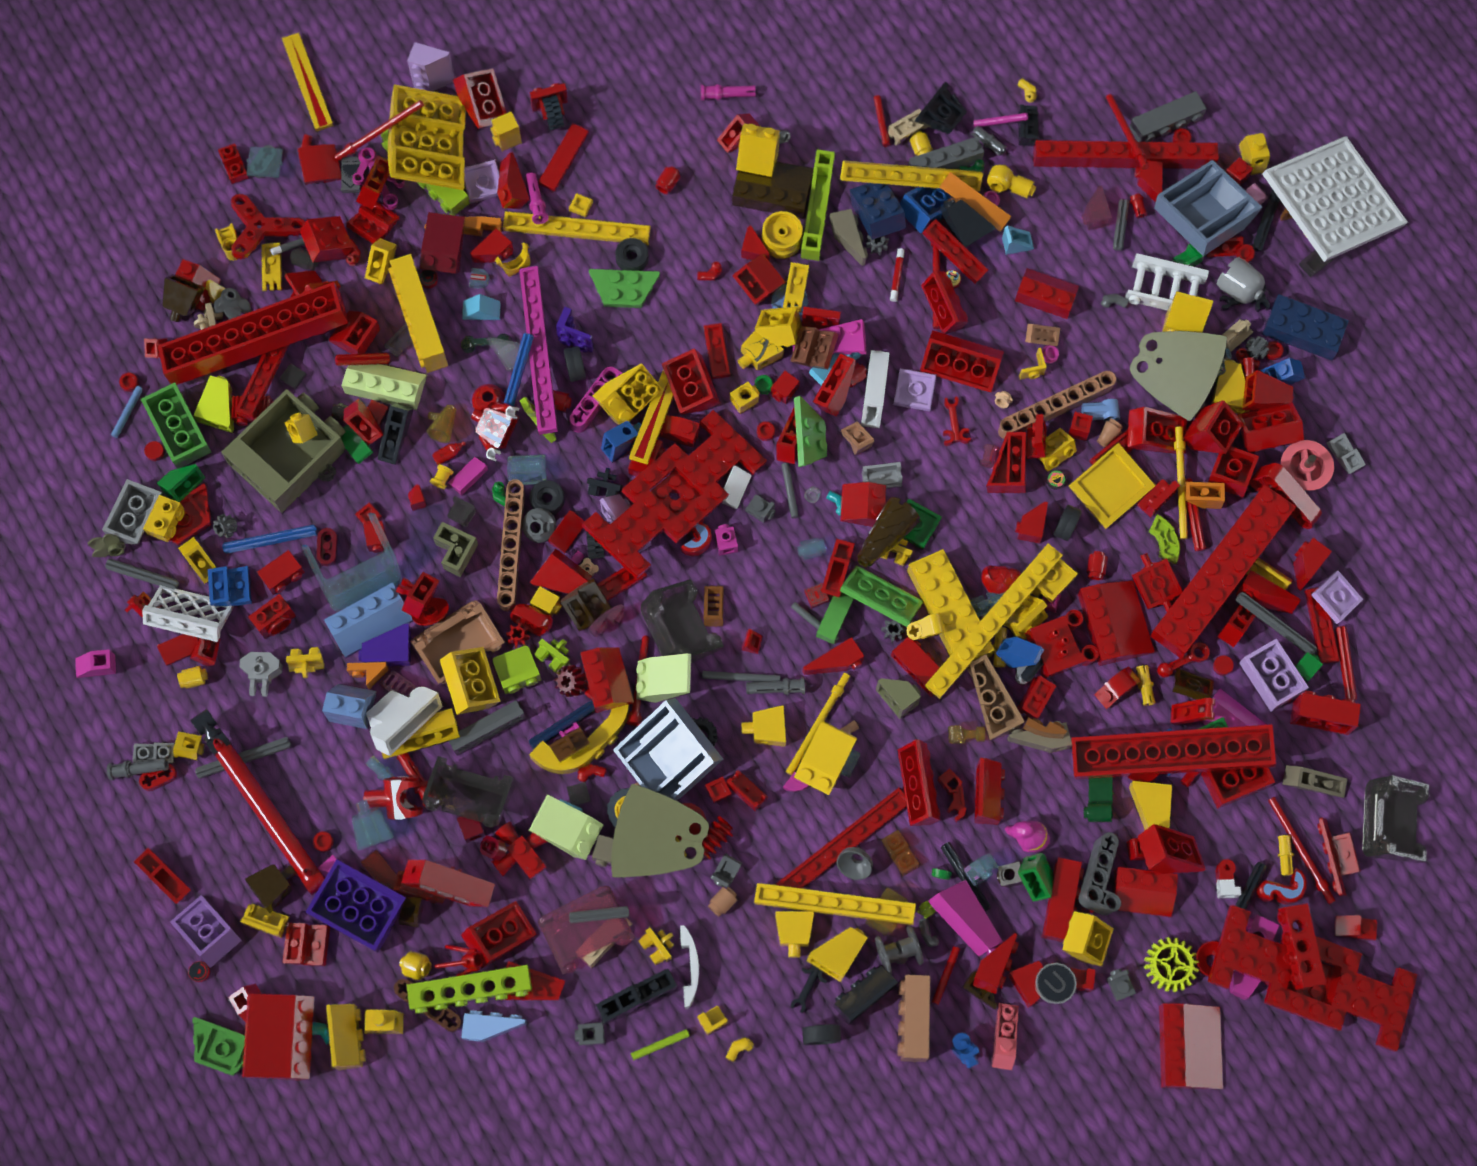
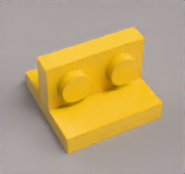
(1055, 581)
(1027, 616)

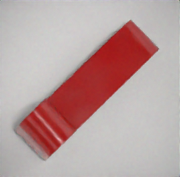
(1281, 482)

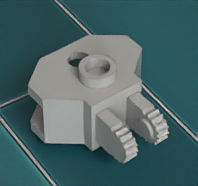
(260, 672)

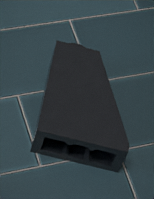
(964, 221)

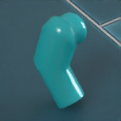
(836, 498)

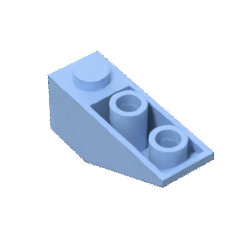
(483, 1028)

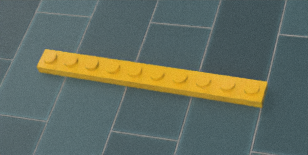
(993, 621)

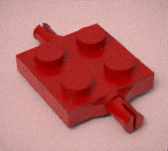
(1156, 583)

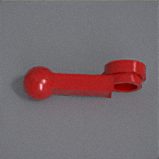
(1166, 669)

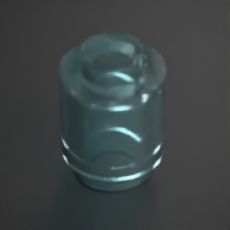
(811, 548)

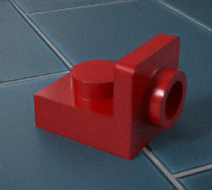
(138, 603)

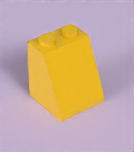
(758, 150)

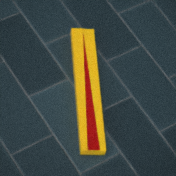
(307, 82)
(652, 423)

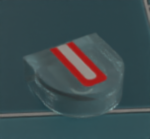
(478, 278)

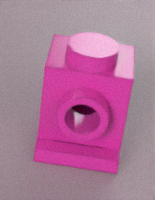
(726, 546)

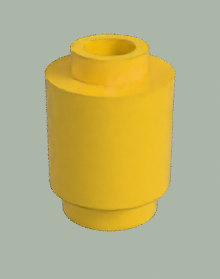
(920, 143)
(1022, 186)
(192, 677)

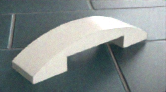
(687, 942)

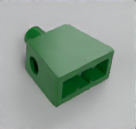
(1037, 876)

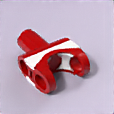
(394, 797)

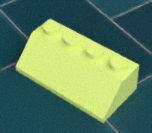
(384, 384)

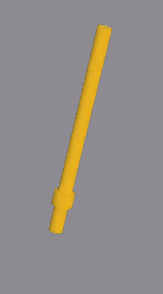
(1180, 446)
(836, 691)

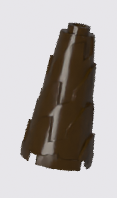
(890, 527)

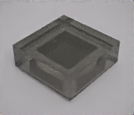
(293, 376)
(578, 794)

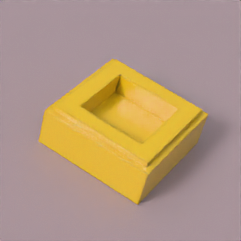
(580, 205)

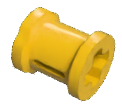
(441, 476)

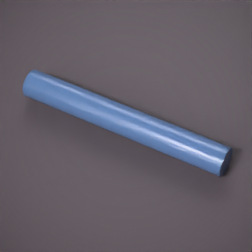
(127, 411)

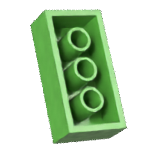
(176, 425)

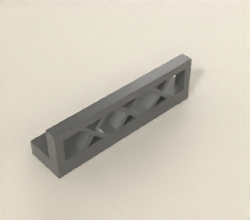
(487, 727)

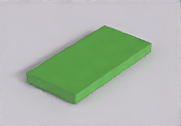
(881, 596)

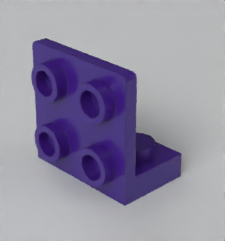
(569, 336)

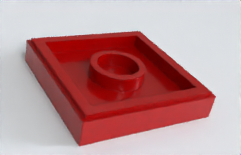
(820, 318)

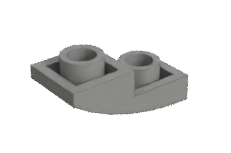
(154, 751)

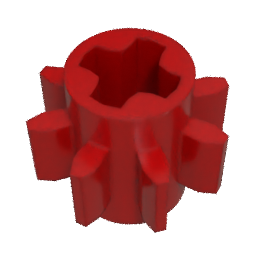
(518, 641)

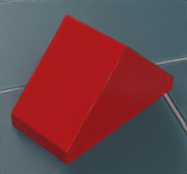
(753, 246)
(205, 652)

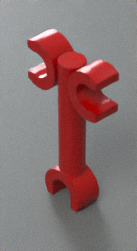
(955, 435)

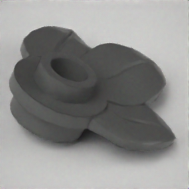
(231, 306)

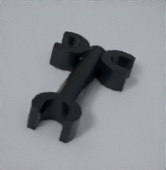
(1231, 301)
(814, 974)

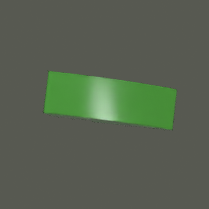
(834, 618)

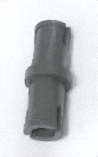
(989, 140)

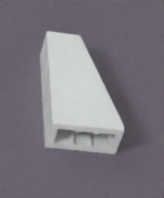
(875, 389)

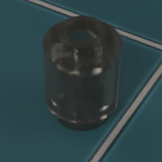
(302, 259)

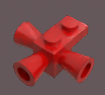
(520, 852)

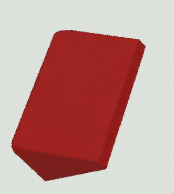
(1227, 248)
(566, 531)
(177, 648)

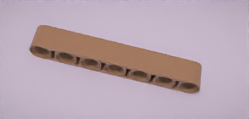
(1063, 399)
(511, 536)

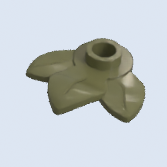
(107, 546)

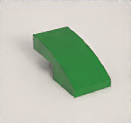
(355, 445)

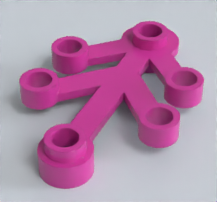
(387, 196)

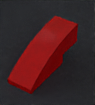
(837, 567)
(162, 875)

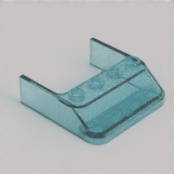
(361, 579)

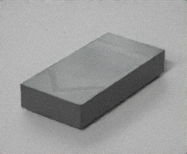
(349, 168)

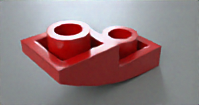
(233, 163)

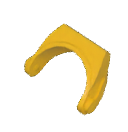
(520, 262)

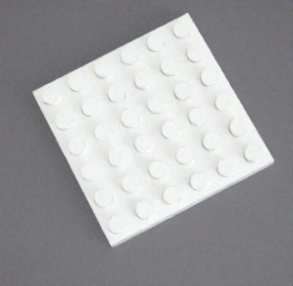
(1334, 198)

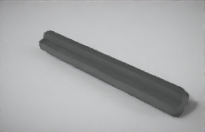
(141, 574)

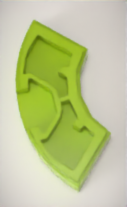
(529, 408)
(1167, 539)

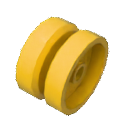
(782, 234)

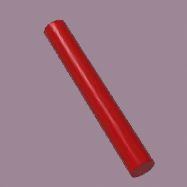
(881, 120)
(946, 975)

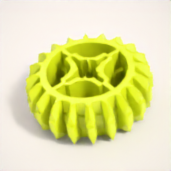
(1180, 966)

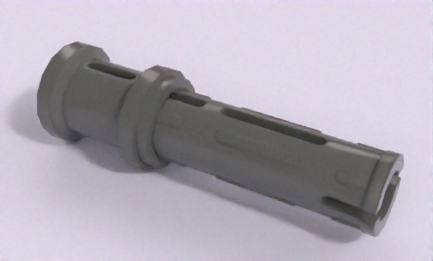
(786, 686)
(128, 769)

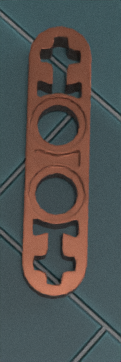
(428, 998)

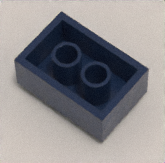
(877, 209)

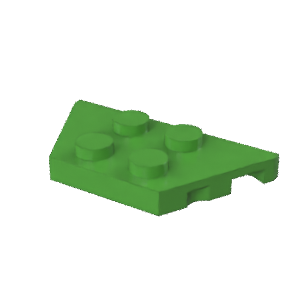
(623, 287)
(809, 433)
(218, 1047)

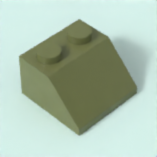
(899, 695)

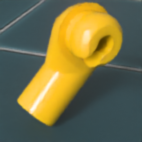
(739, 1045)

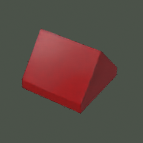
(752, 641)

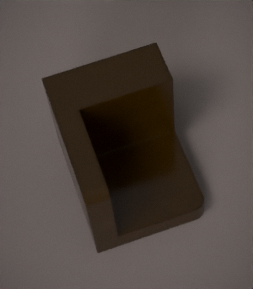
(411, 912)

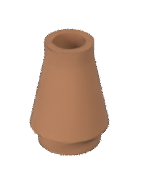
(1110, 432)

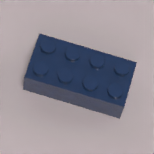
(1305, 327)

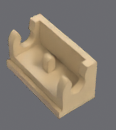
(905, 127)

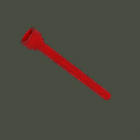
(634, 717)

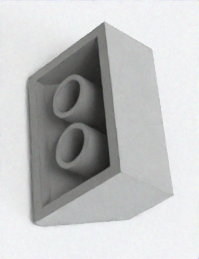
(131, 512)

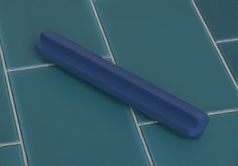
(562, 724)

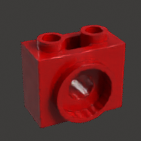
(272, 617)

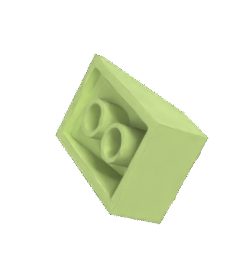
(663, 677)
(566, 827)

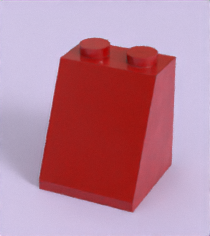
(1213, 429)

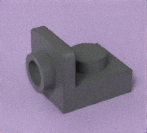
(761, 509)
(1120, 984)

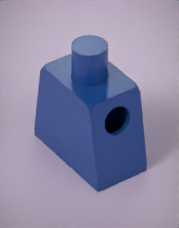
(619, 440)

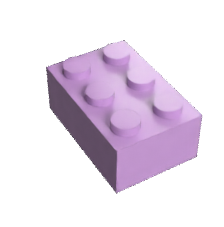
(1273, 675)

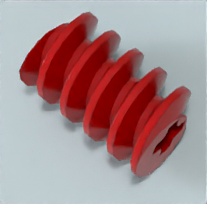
(716, 835)

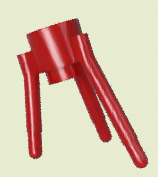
(471, 960)

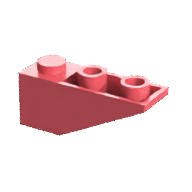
(1005, 1036)

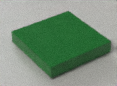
(923, 531)

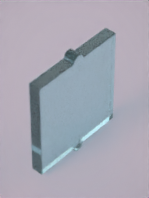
(264, 162)

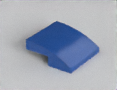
(229, 586)

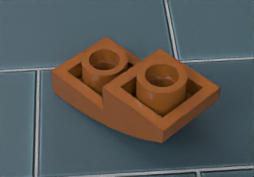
(1053, 730)

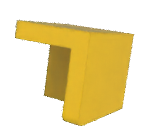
(712, 1020)

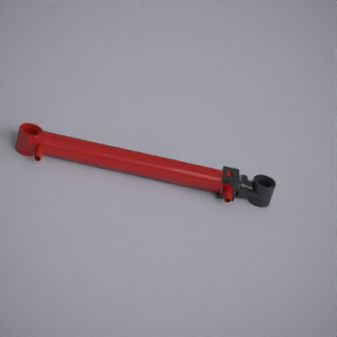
(259, 801)

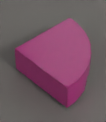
(794, 784)

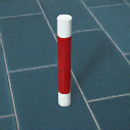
(897, 275)

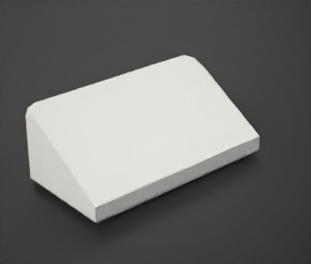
(736, 486)

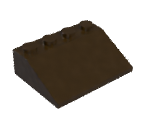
(783, 191)

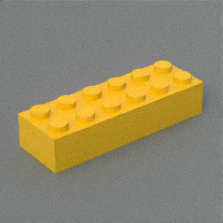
(417, 314)
(944, 594)

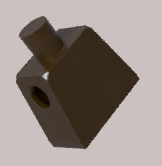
(180, 296)
(271, 885)

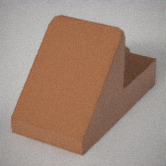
(857, 437)

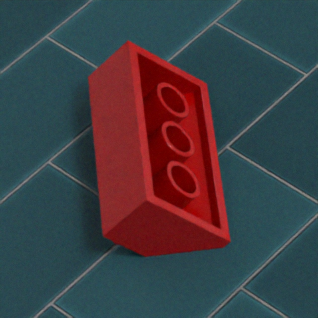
(961, 361)
(918, 784)

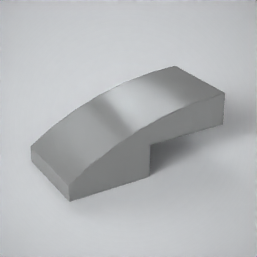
(1345, 454)

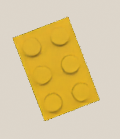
(470, 680)

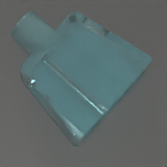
(370, 826)

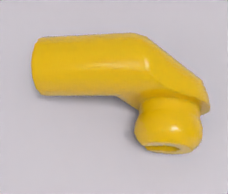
(1030, 90)

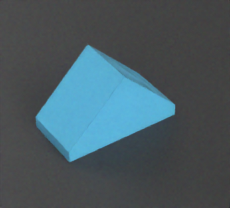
(1016, 240)
(481, 308)

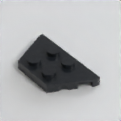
(942, 111)

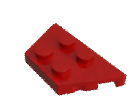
(195, 517)

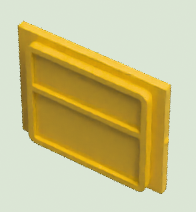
(1111, 485)

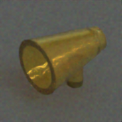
(442, 425)

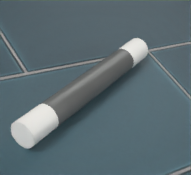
(286, 247)

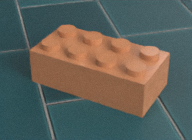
(915, 1018)

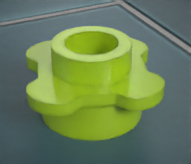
(926, 909)

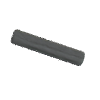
(1121, 225)
(598, 914)

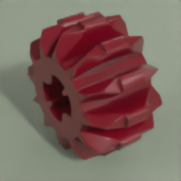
(570, 680)

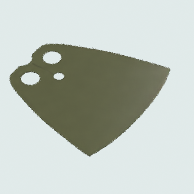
(1187, 368)
(647, 833)

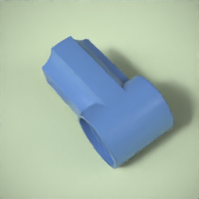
(1103, 410)

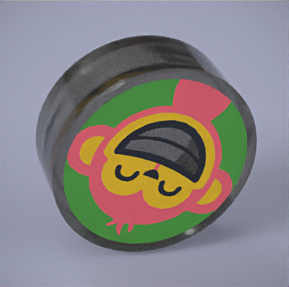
(1056, 479)

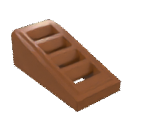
(713, 618)

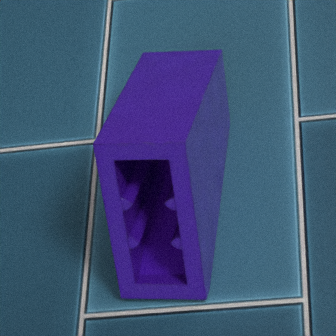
(389, 647)

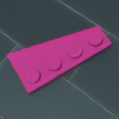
(850, 337)

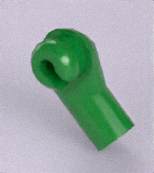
(498, 493)

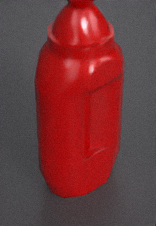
(447, 452)

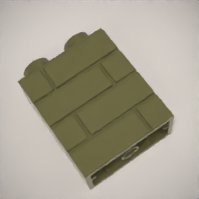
(271, 459)

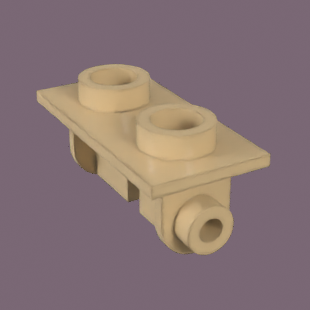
(1237, 334)

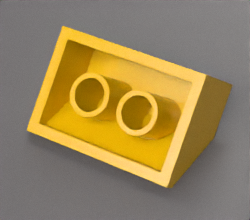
(345, 1036)

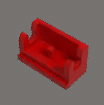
(1036, 697)
(746, 790)

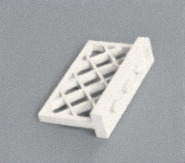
(185, 622)

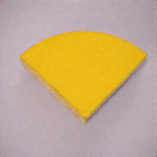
(214, 290)

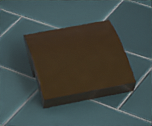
(586, 604)

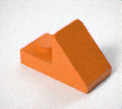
(373, 670)

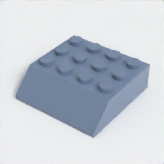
(1207, 207)
(668, 751)

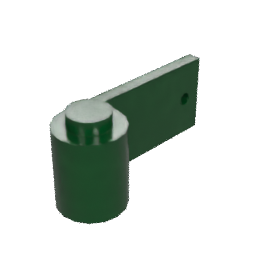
(1100, 800)

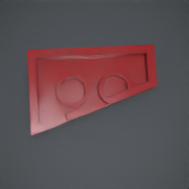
(543, 986)

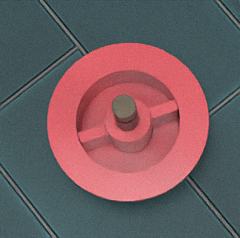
(1308, 464)

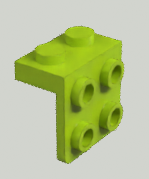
(516, 669)

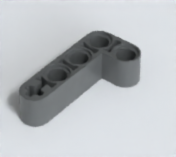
(1102, 872)

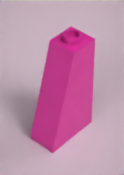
(967, 917)

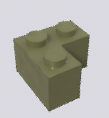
(459, 548)

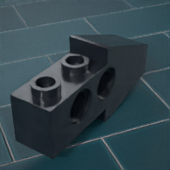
(635, 996)

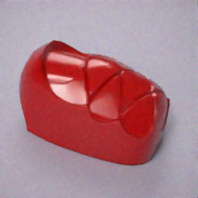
(999, 578)
(532, 619)

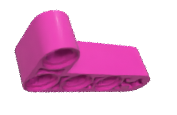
(589, 415)

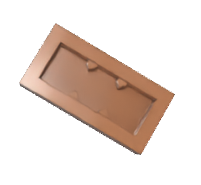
(1042, 335)

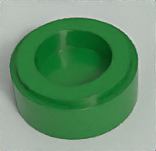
(763, 384)
(941, 874)

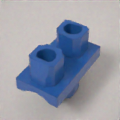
(965, 1049)

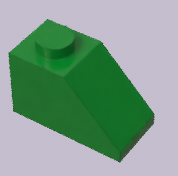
(181, 482)

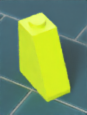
(216, 405)

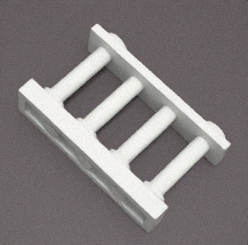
(1161, 268)

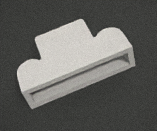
(399, 717)

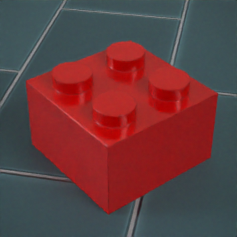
(326, 239)
(1234, 470)

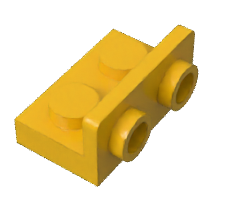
(1058, 448)

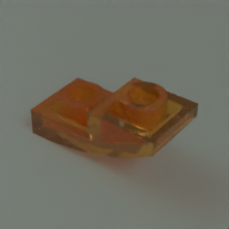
(900, 853)

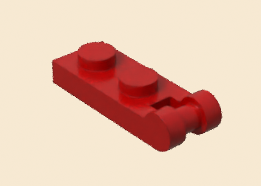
(1193, 711)

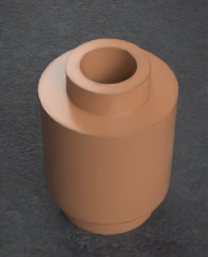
(722, 901)

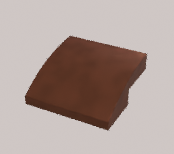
(814, 347)

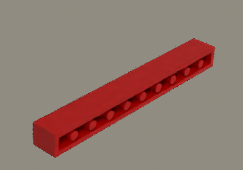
(1120, 154)

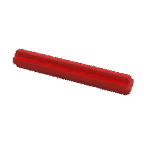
(1195, 524)
(1346, 663)

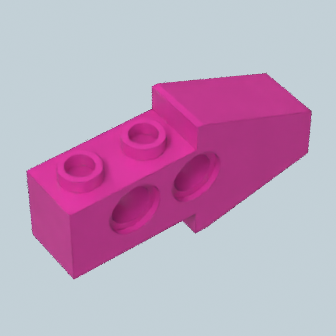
(1244, 985)

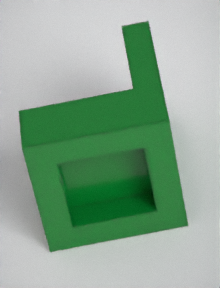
(1189, 257)

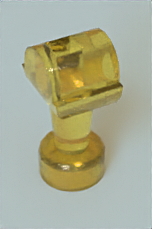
(957, 734)

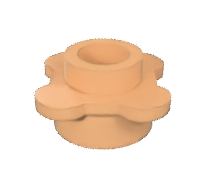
(592, 568)

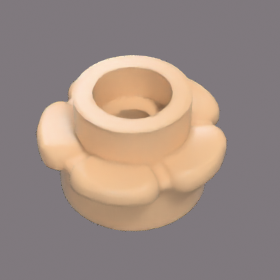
(1003, 399)

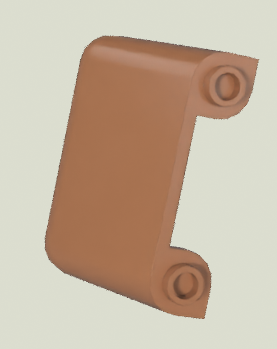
(459, 631)

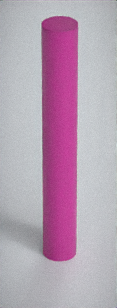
(1000, 120)

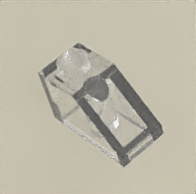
(505, 351)

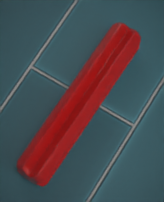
(362, 359)

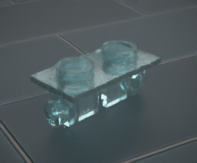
(983, 606)

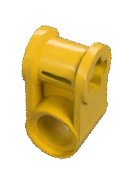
(227, 237)
(927, 627)

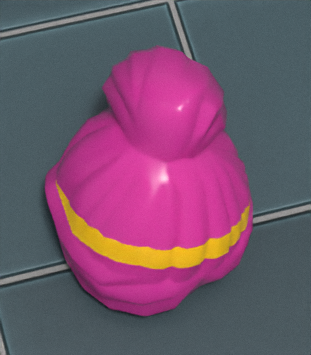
(1030, 835)

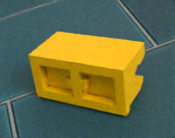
(261, 919)

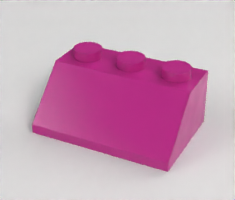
(1232, 711)

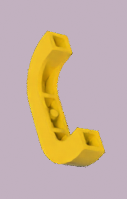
(599, 739)

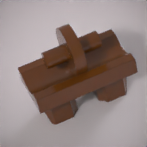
(569, 744)

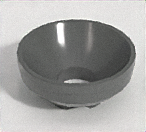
(547, 523)
(854, 868)

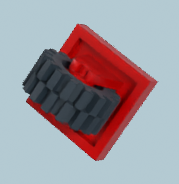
(550, 102)

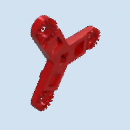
(252, 235)

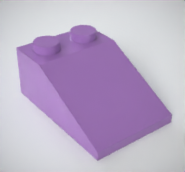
(205, 931)

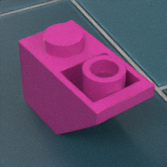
(96, 664)

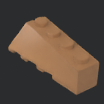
(996, 704)

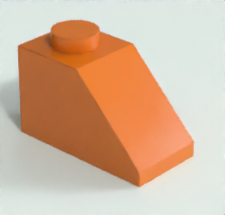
(1205, 494)

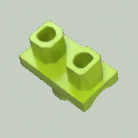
(546, 649)

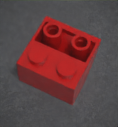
(759, 279)
(357, 334)

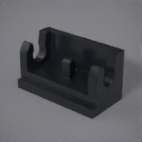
(1029, 128)

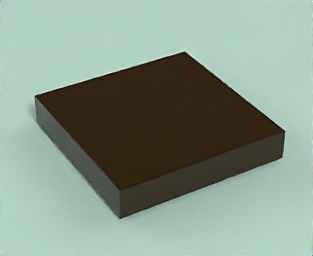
(1192, 685)

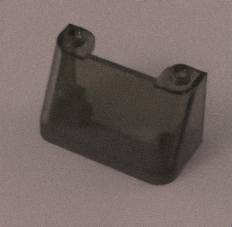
(677, 623)
(467, 793)
(1392, 819)

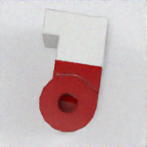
(1225, 880)

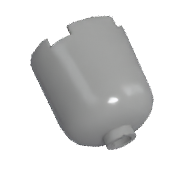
(1242, 281)

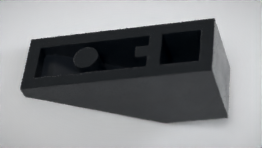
(395, 432)

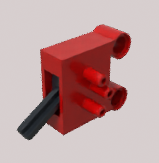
(1059, 647)

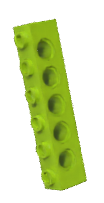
(417, 991)

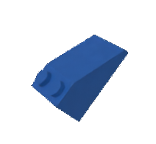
(923, 205)

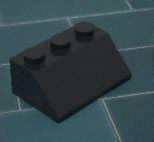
(864, 994)

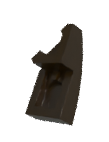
(983, 995)

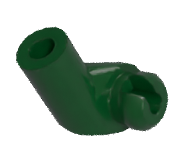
(977, 166)

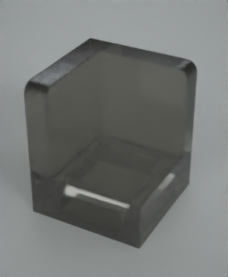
(461, 511)

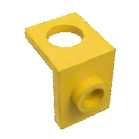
(1035, 372)

